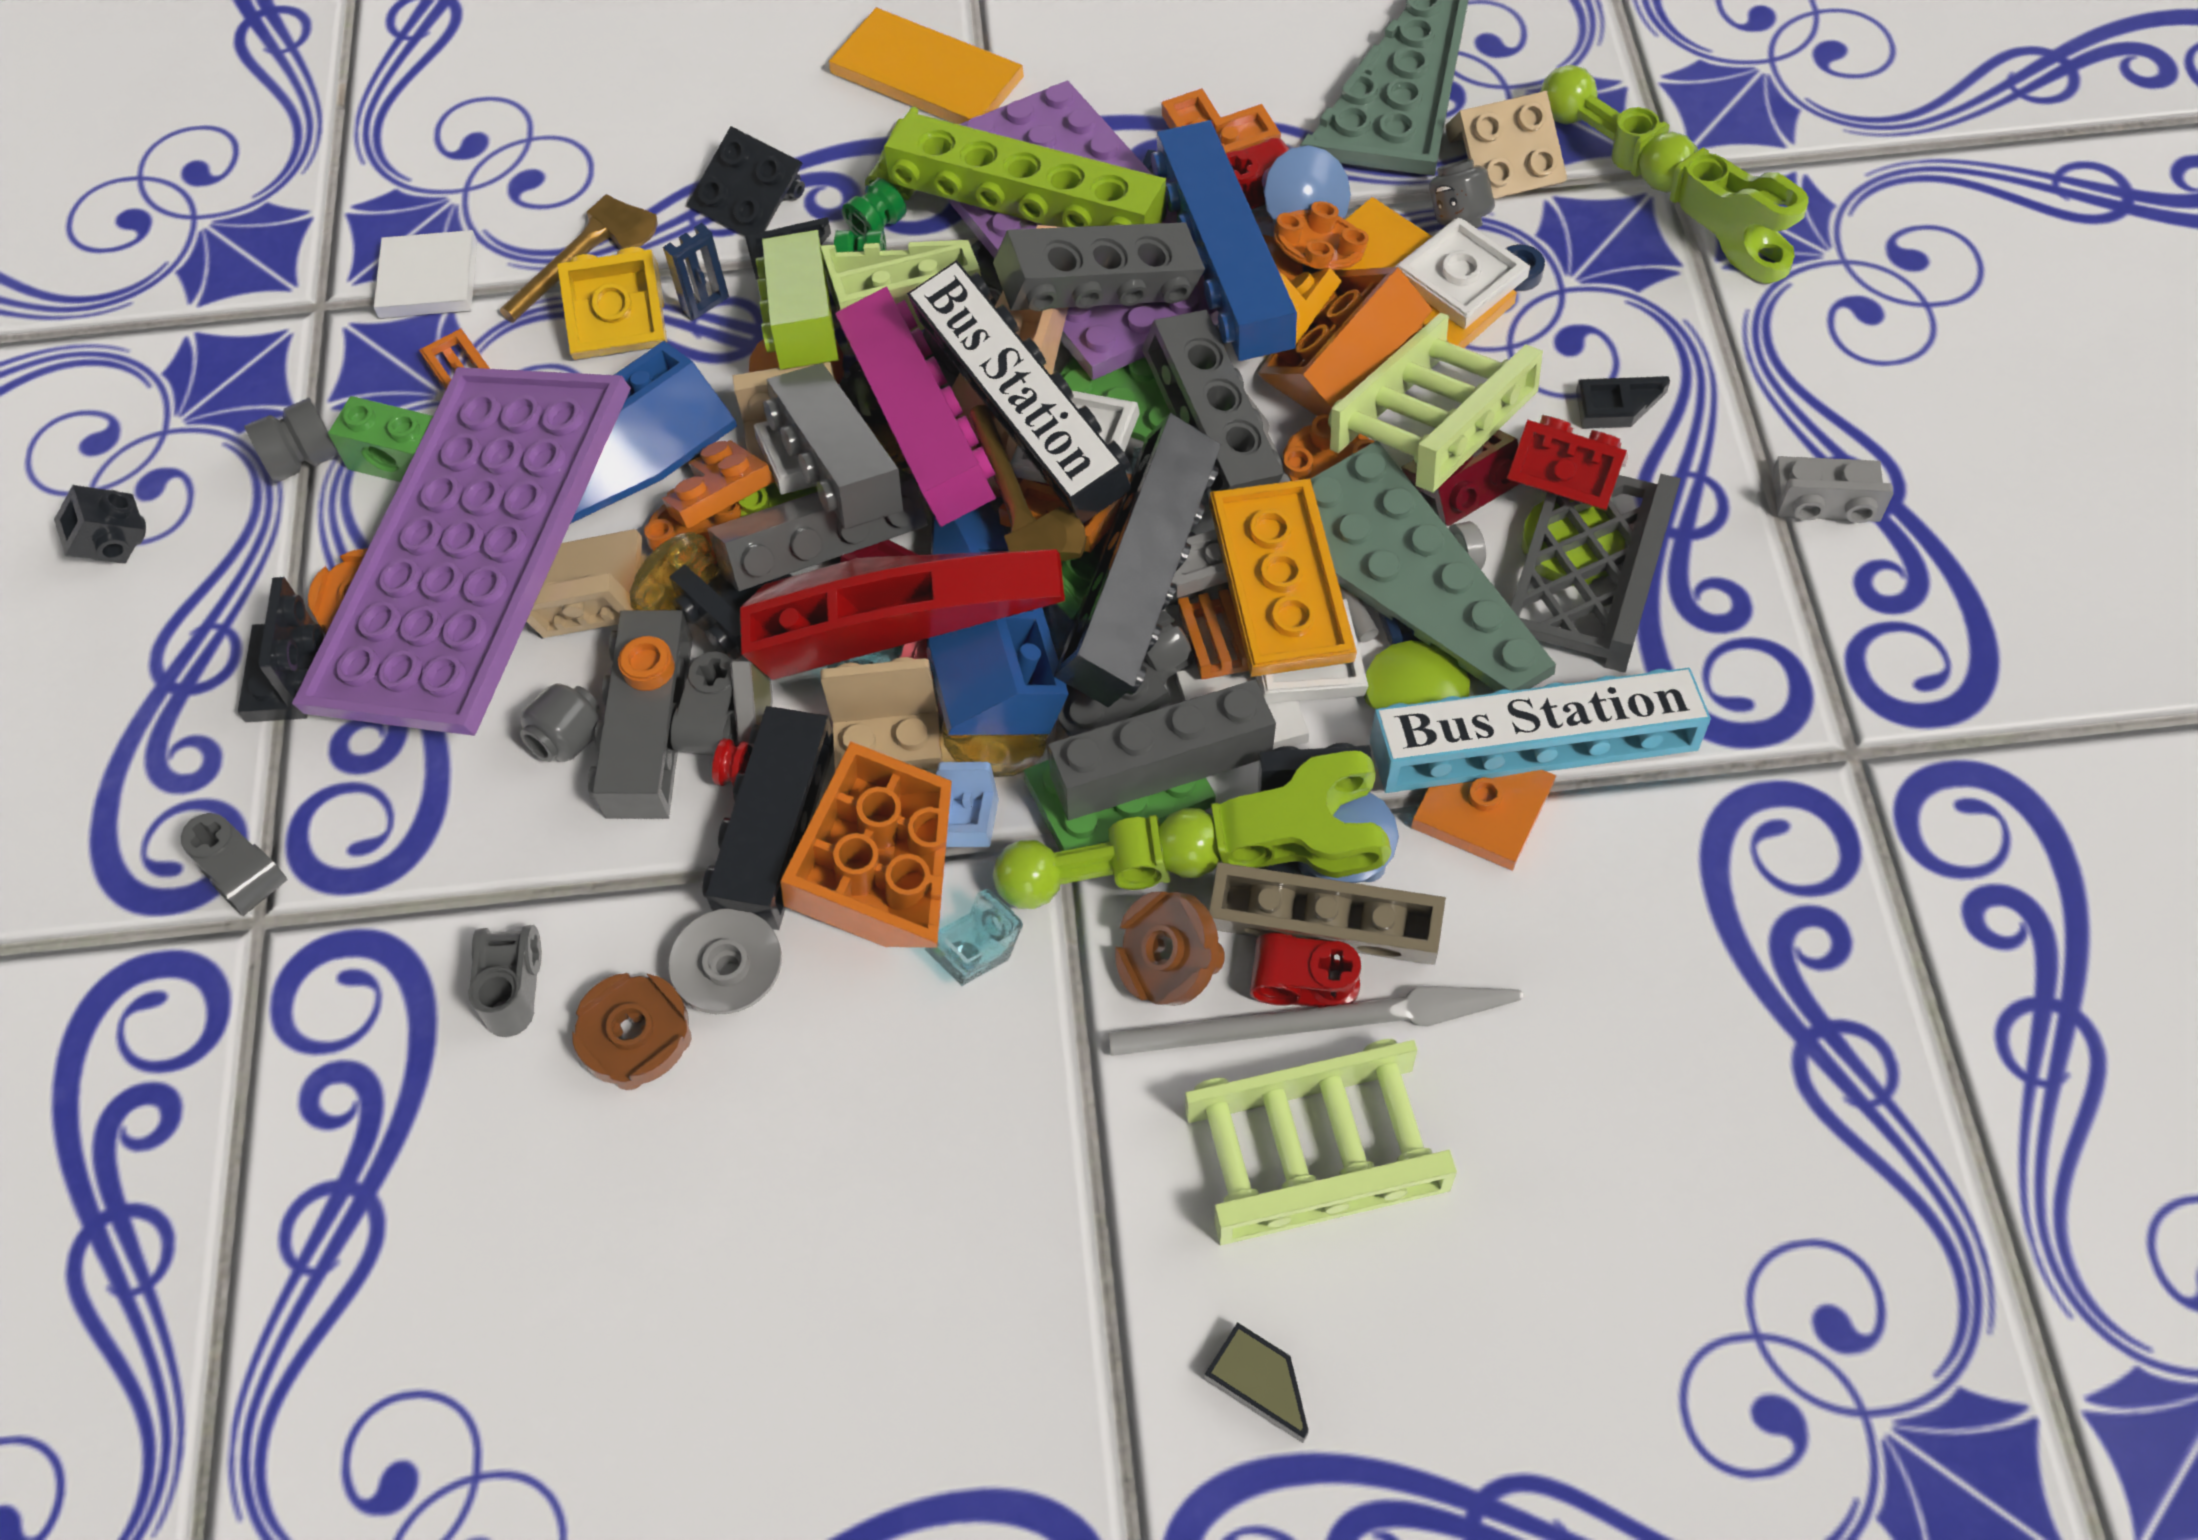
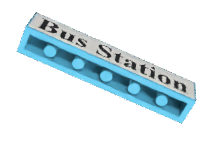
(1538, 729)

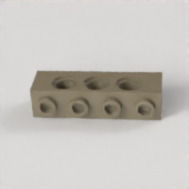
(1308, 907)

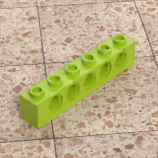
(1019, 176)

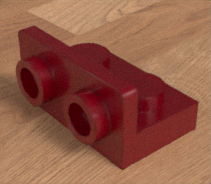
(1475, 481)

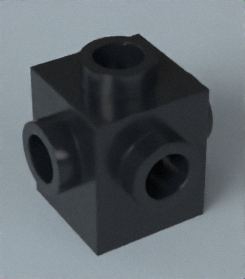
(99, 524)

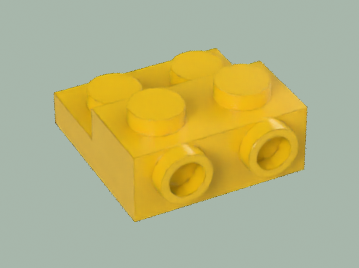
(612, 303)

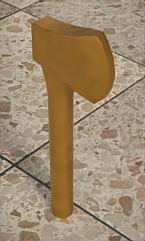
(607, 219)
(1054, 530)

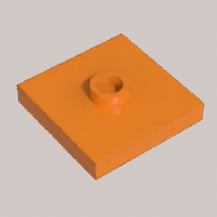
(1487, 814)

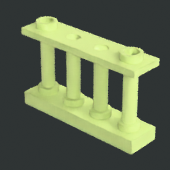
(1456, 431)
(1302, 1196)

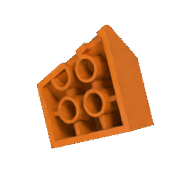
(1349, 338)
(874, 852)

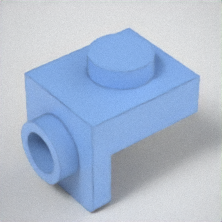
(971, 803)

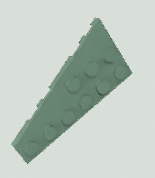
(1399, 93)
(1412, 568)

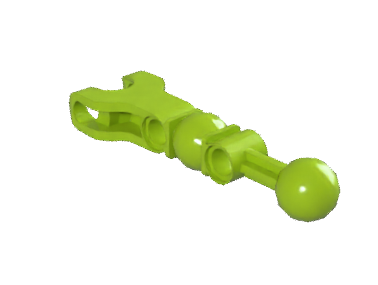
(1710, 189)
(1243, 831)

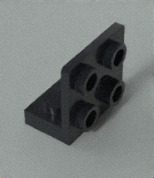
(278, 657)

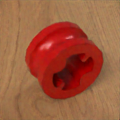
(729, 761)

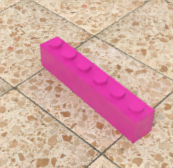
(916, 408)

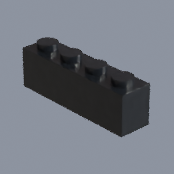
(770, 812)

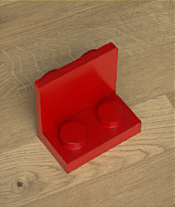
(1568, 463)

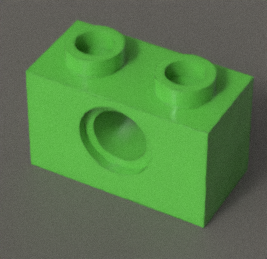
(378, 437)

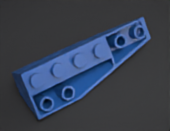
(659, 428)
(996, 672)

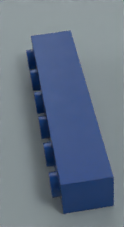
(1237, 263)

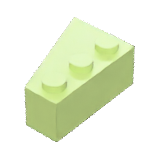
(863, 273)

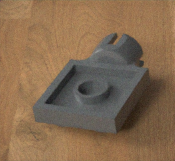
(1165, 659)

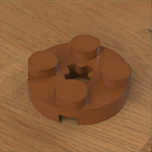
(1194, 953)
(635, 1060)

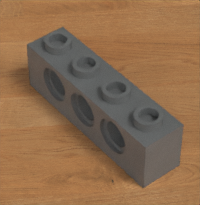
(1097, 265)
(1211, 397)

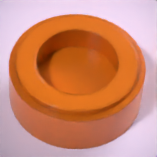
(646, 663)

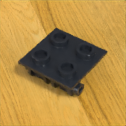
(746, 183)

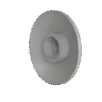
(722, 939)

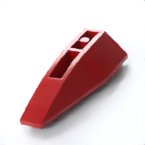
(889, 603)

